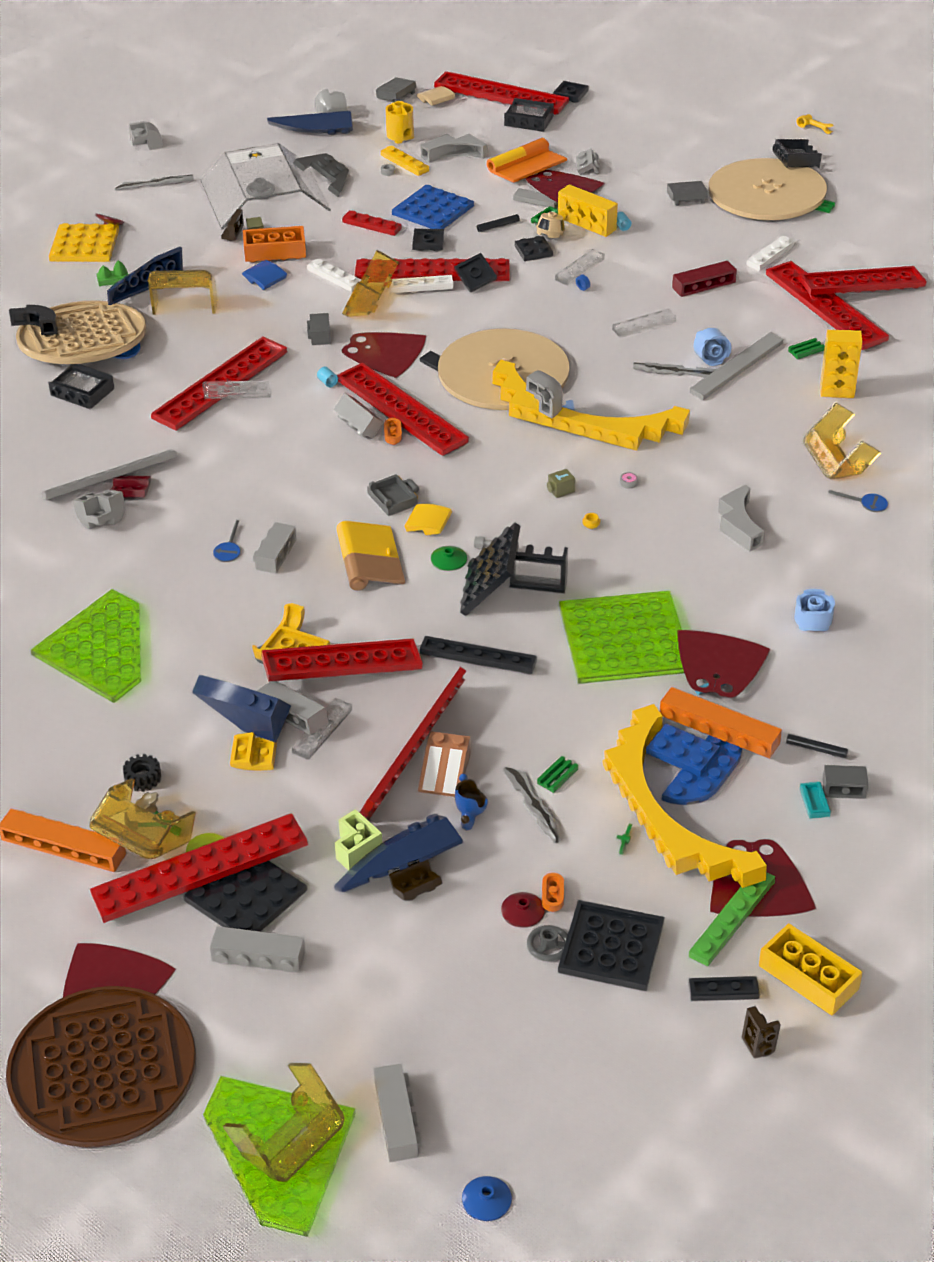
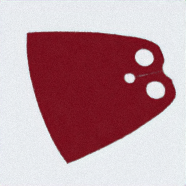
(560, 181)
(388, 351)
(714, 653)
(785, 897)
(114, 966)

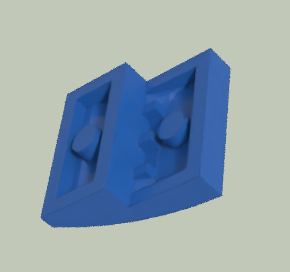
(264, 274)

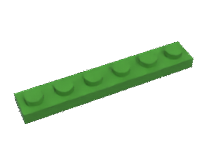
(729, 921)

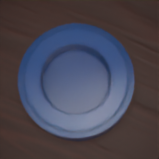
(582, 282)

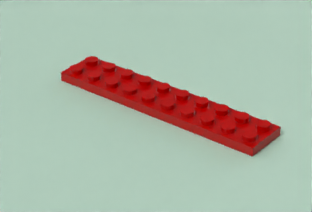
(496, 91)
(433, 267)
(828, 307)
(238, 368)
(397, 404)
(413, 745)
(198, 867)

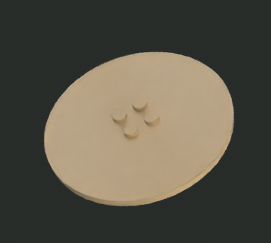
(767, 189)
(85, 333)
(469, 363)

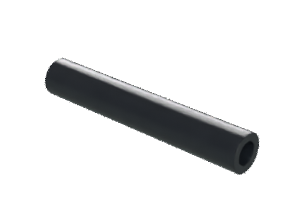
(497, 223)
(817, 746)

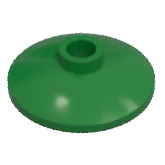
(448, 558)

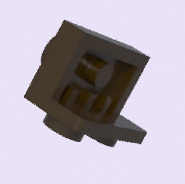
(414, 880)

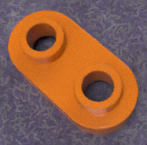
(392, 431)
(552, 892)

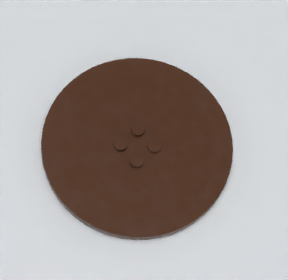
(101, 1066)

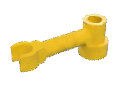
(805, 120)

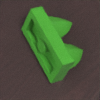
(108, 277)

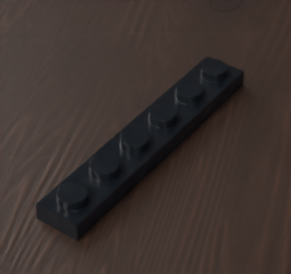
(478, 654)

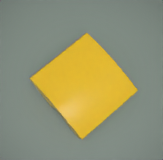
(428, 518)
(252, 753)

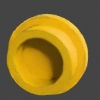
(591, 520)

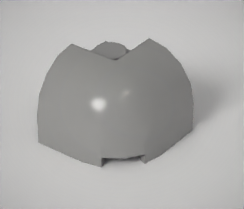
(330, 102)
(144, 133)
(547, 391)
(100, 508)

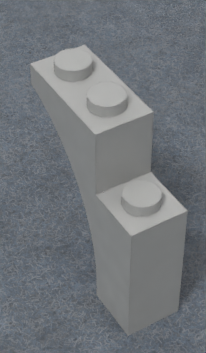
(449, 146)
(736, 522)

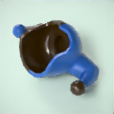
(469, 801)

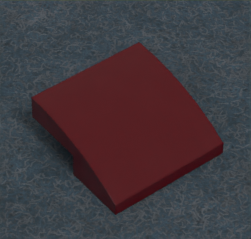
(132, 485)

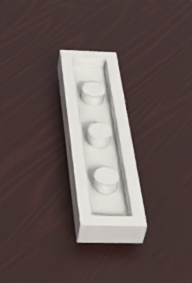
(770, 253)
(333, 274)
(421, 284)

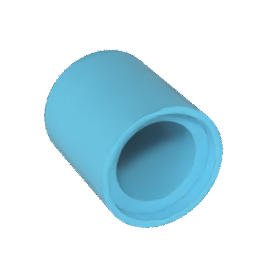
(623, 221)
(327, 376)

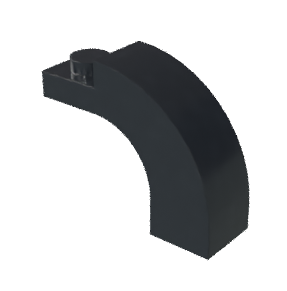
(35, 315)

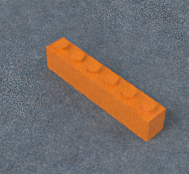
(720, 722)
(61, 840)

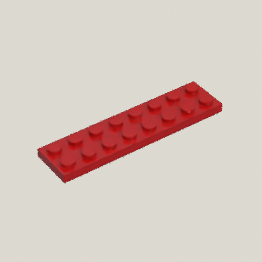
(862, 280)
(341, 659)

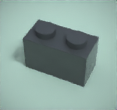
(319, 329)
(845, 781)

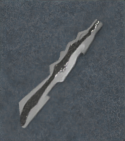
(155, 182)
(674, 369)
(534, 804)

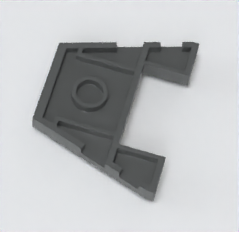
(328, 167)

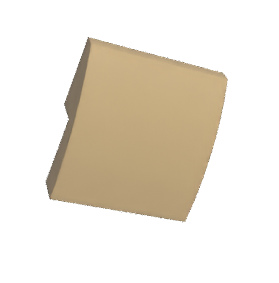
(436, 95)

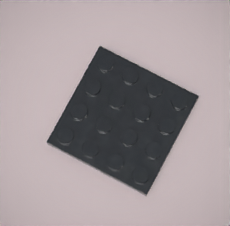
(490, 568)
(248, 897)
(611, 945)

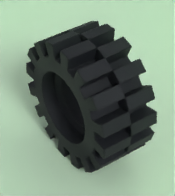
(142, 764)

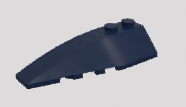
(316, 123)
(138, 279)
(244, 707)
(417, 842)

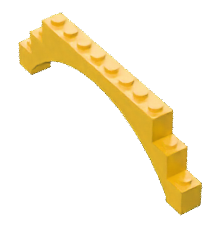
(620, 431)
(679, 846)

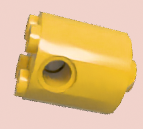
(399, 121)

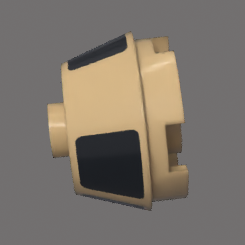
(551, 225)

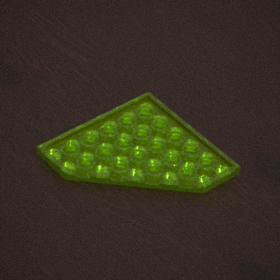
(98, 646)
(264, 1110)

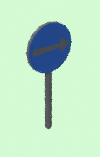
(870, 502)
(227, 551)

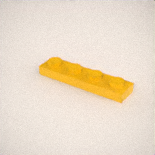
(404, 160)

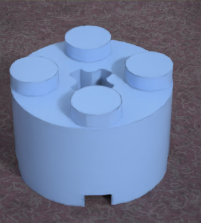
(712, 346)
(814, 610)

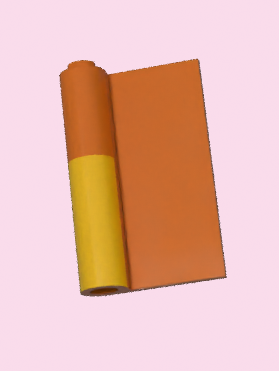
(524, 161)

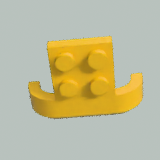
(289, 634)

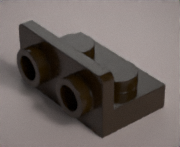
(234, 226)
(758, 1034)

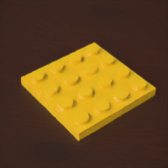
(84, 242)

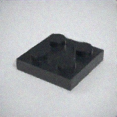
(572, 90)
(428, 239)
(533, 248)
(475, 272)

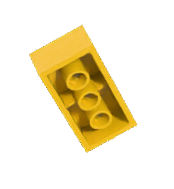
(587, 210)
(840, 363)
(810, 969)

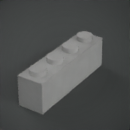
(304, 712)
(257, 949)
(396, 1113)

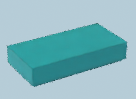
(815, 800)

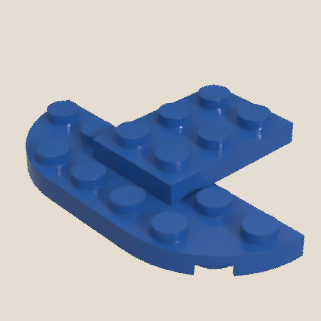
(703, 763)

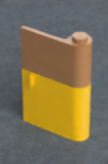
(369, 554)

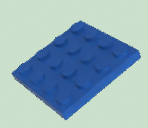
(432, 207)

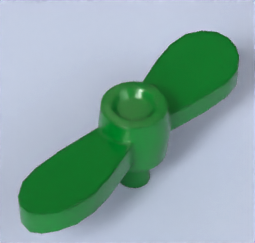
(625, 839)

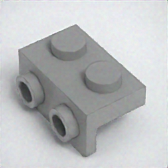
(587, 160)

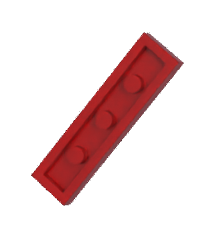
(371, 223)

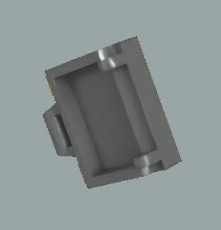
(396, 89)
(687, 191)
(394, 494)

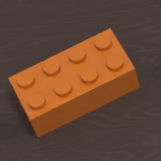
(274, 243)

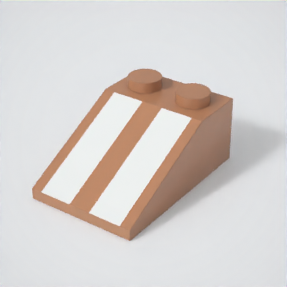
(444, 762)

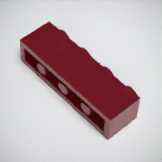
(704, 278)

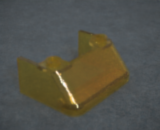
(181, 279)
(370, 288)
(824, 441)
(137, 828)
(301, 1136)

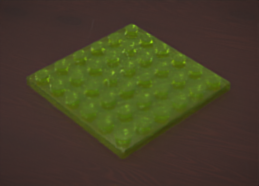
(622, 636)

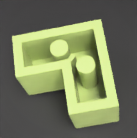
(356, 839)

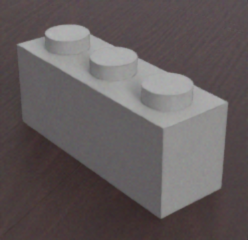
(358, 416)
(275, 547)

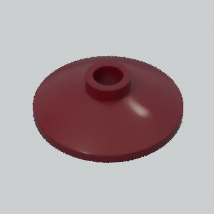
(106, 219)
(522, 909)

